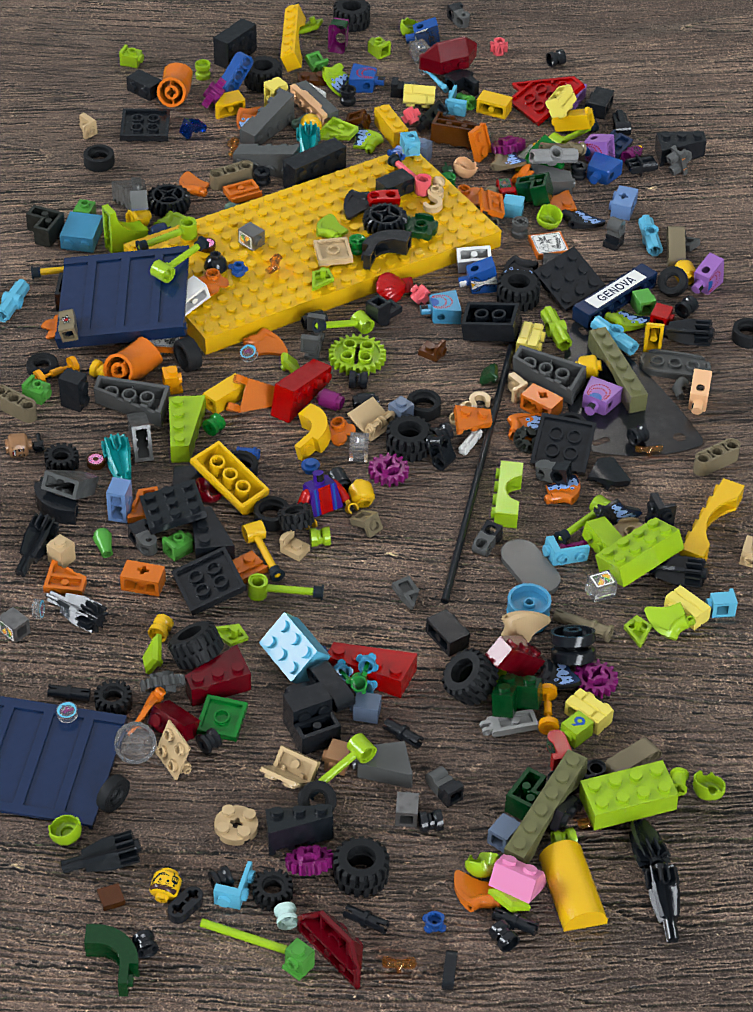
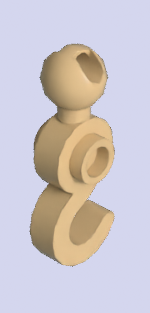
(435, 194)
(482, 396)

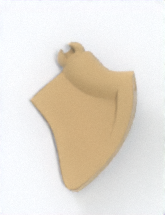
(524, 623)

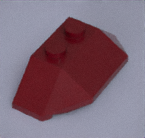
(448, 55)
(334, 943)

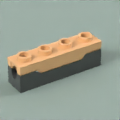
(313, 101)

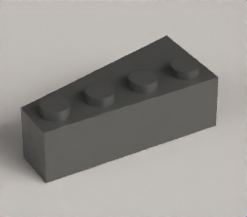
(269, 119)
(266, 155)
(130, 193)
(550, 372)
(133, 397)

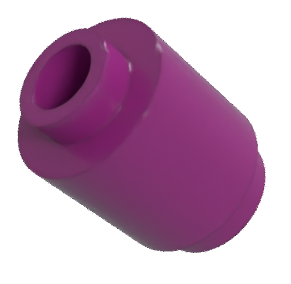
(330, 399)

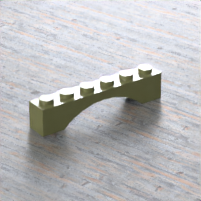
(604, 347)
(534, 824)

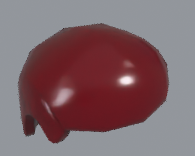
(207, 491)

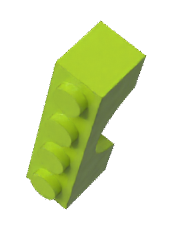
(506, 507)

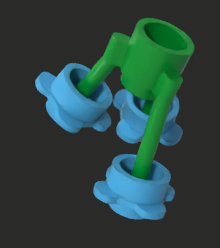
(359, 681)

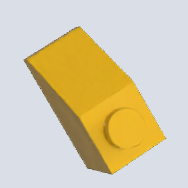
(229, 104)
(653, 336)

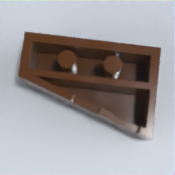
(451, 131)

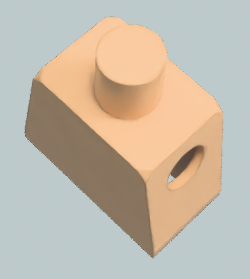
(699, 398)

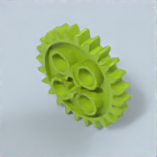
(370, 356)

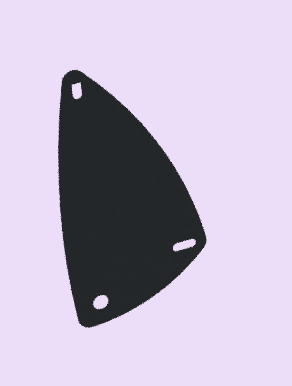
(661, 414)

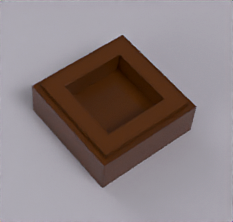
(111, 897)

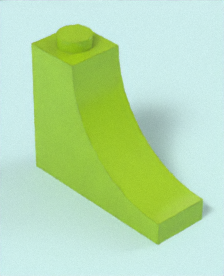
(118, 232)

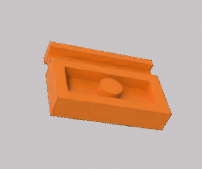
(480, 142)
(242, 191)
(491, 203)
(249, 564)

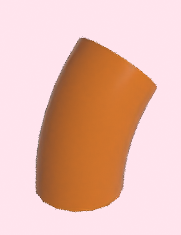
(175, 84)
(133, 361)

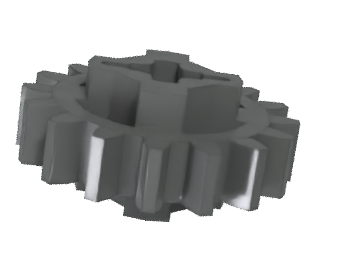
(163, 679)

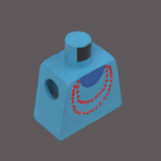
(443, 308)

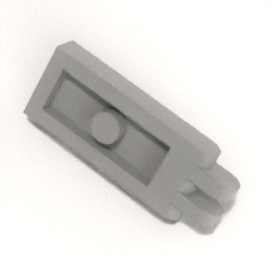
(500, 726)

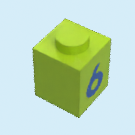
(577, 728)

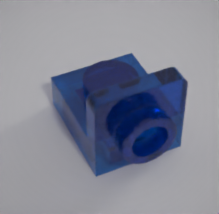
(191, 125)

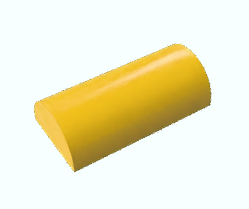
(230, 477)
(572, 886)

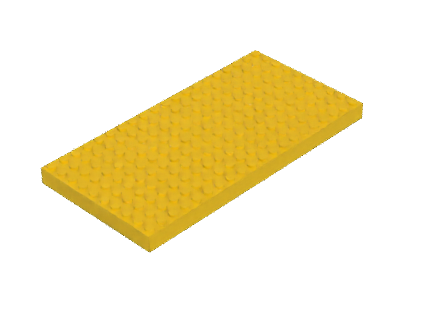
(290, 227)

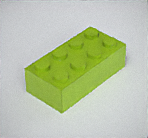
(640, 551)
(628, 795)

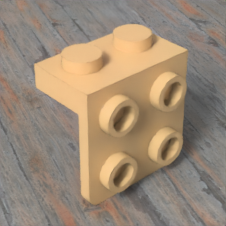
(292, 768)

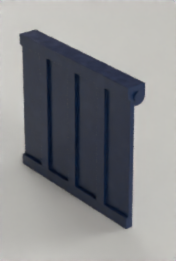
(121, 299)
(52, 764)

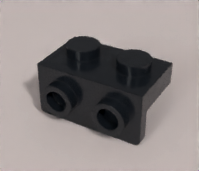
(657, 509)

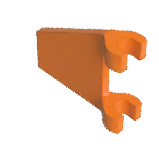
(255, 396)

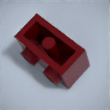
(182, 720)

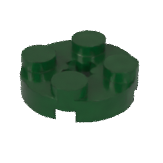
(422, 226)

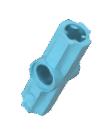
(650, 235)
(13, 299)
(622, 340)

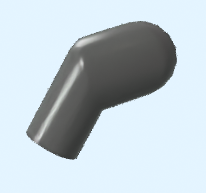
(677, 387)

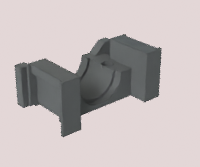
(313, 343)

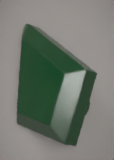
(489, 374)

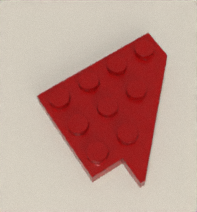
(533, 94)

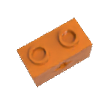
(539, 400)
(143, 578)

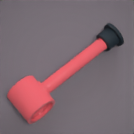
(421, 181)

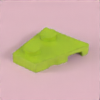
(339, 129)

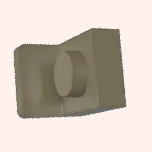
(368, 520)

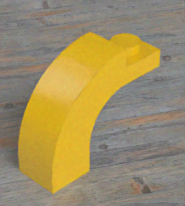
(314, 420)

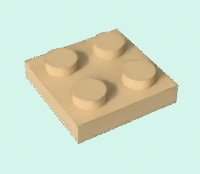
(333, 251)

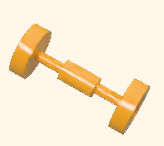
(72, 363)
(548, 723)

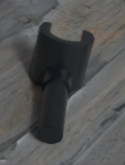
(38, 445)

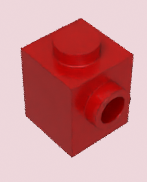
(662, 314)

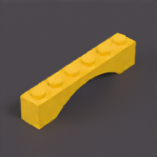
(290, 48)
(724, 500)

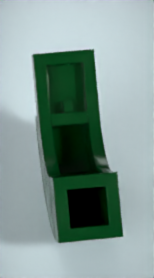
(117, 946)

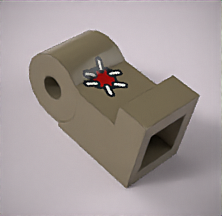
(67, 323)

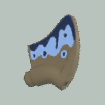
(507, 161)

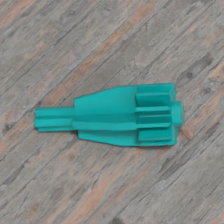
(307, 135)
(118, 455)

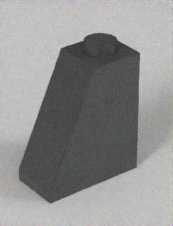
(560, 179)
(140, 436)
(70, 483)
(388, 765)

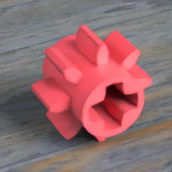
(499, 46)
(411, 115)
(420, 294)

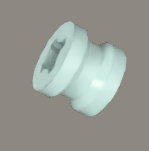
(286, 915)

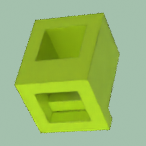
(378, 44)
(131, 57)

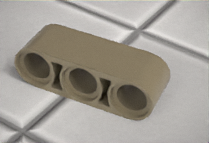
(230, 174)
(675, 244)
(17, 404)
(716, 457)
(635, 755)

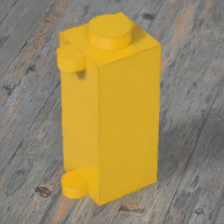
(575, 120)
(223, 393)

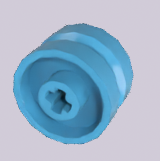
(529, 598)

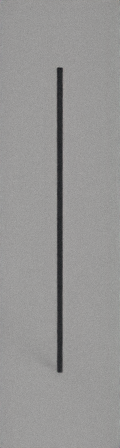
(478, 473)

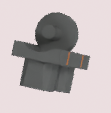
(678, 160)

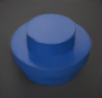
(309, 465)

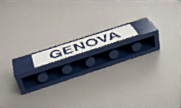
(613, 295)

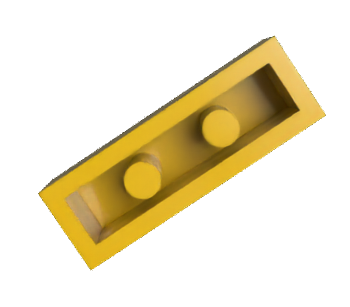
(389, 124)

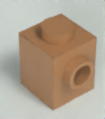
(335, 753)

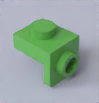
(316, 61)

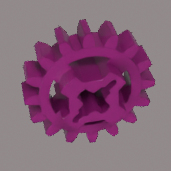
(213, 92)
(508, 145)
(388, 469)
(597, 678)
(309, 860)

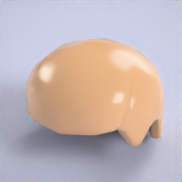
(464, 167)

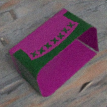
(337, 47)

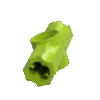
(556, 328)

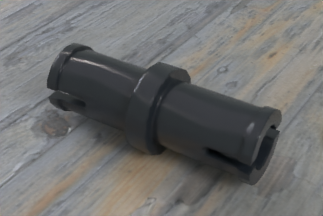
(69, 692)
(403, 733)
(366, 919)
(516, 921)

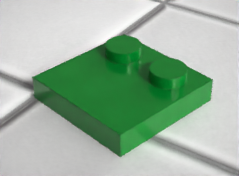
(223, 715)

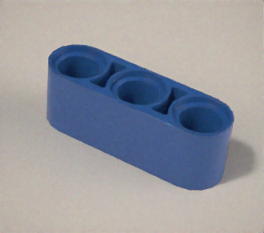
(239, 67)

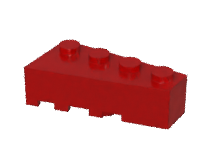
(299, 389)
(394, 669)

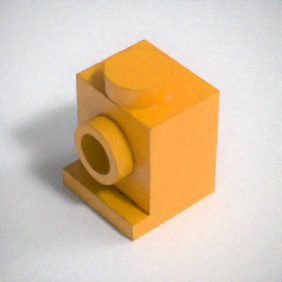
(173, 379)

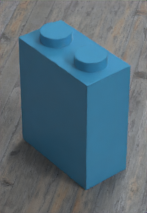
(81, 232)

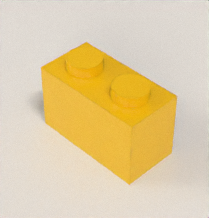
(494, 104)

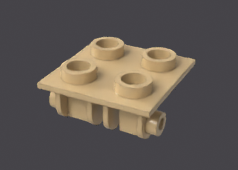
(371, 418)
(174, 751)

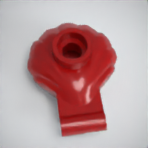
(392, 286)

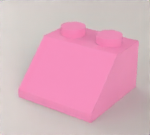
(517, 878)

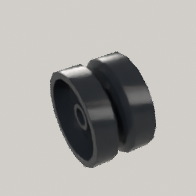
(573, 645)

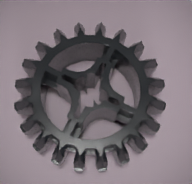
(168, 198)
(384, 217)

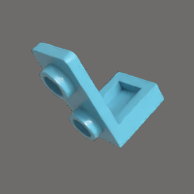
(455, 106)
(566, 555)
(233, 897)

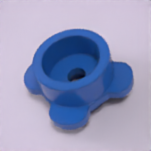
(398, 149)
(238, 268)
(434, 917)

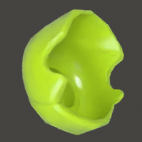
(406, 26)
(549, 216)
(708, 786)
(65, 830)
(483, 865)

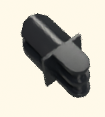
(641, 164)

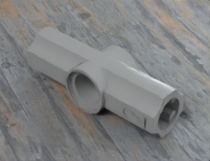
(553, 155)

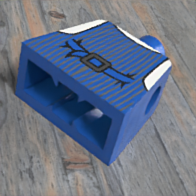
(425, 30)

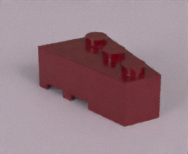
(515, 655)
(219, 677)

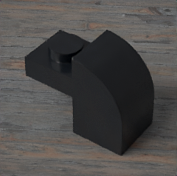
(463, 80)
(382, 310)

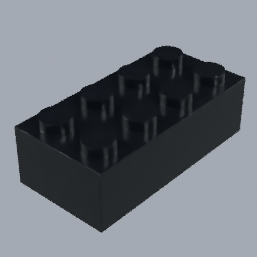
(314, 162)

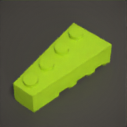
(185, 420)

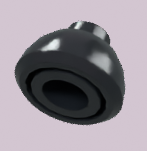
(216, 261)

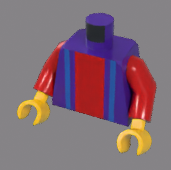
(325, 495)

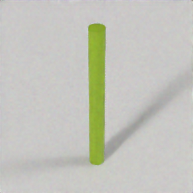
(244, 936)

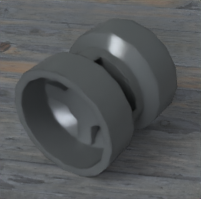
(519, 224)

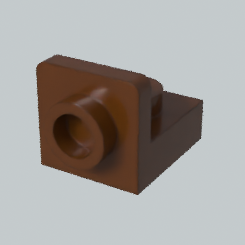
(359, 117)
(432, 350)

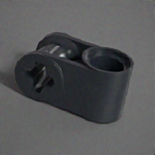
(442, 451)

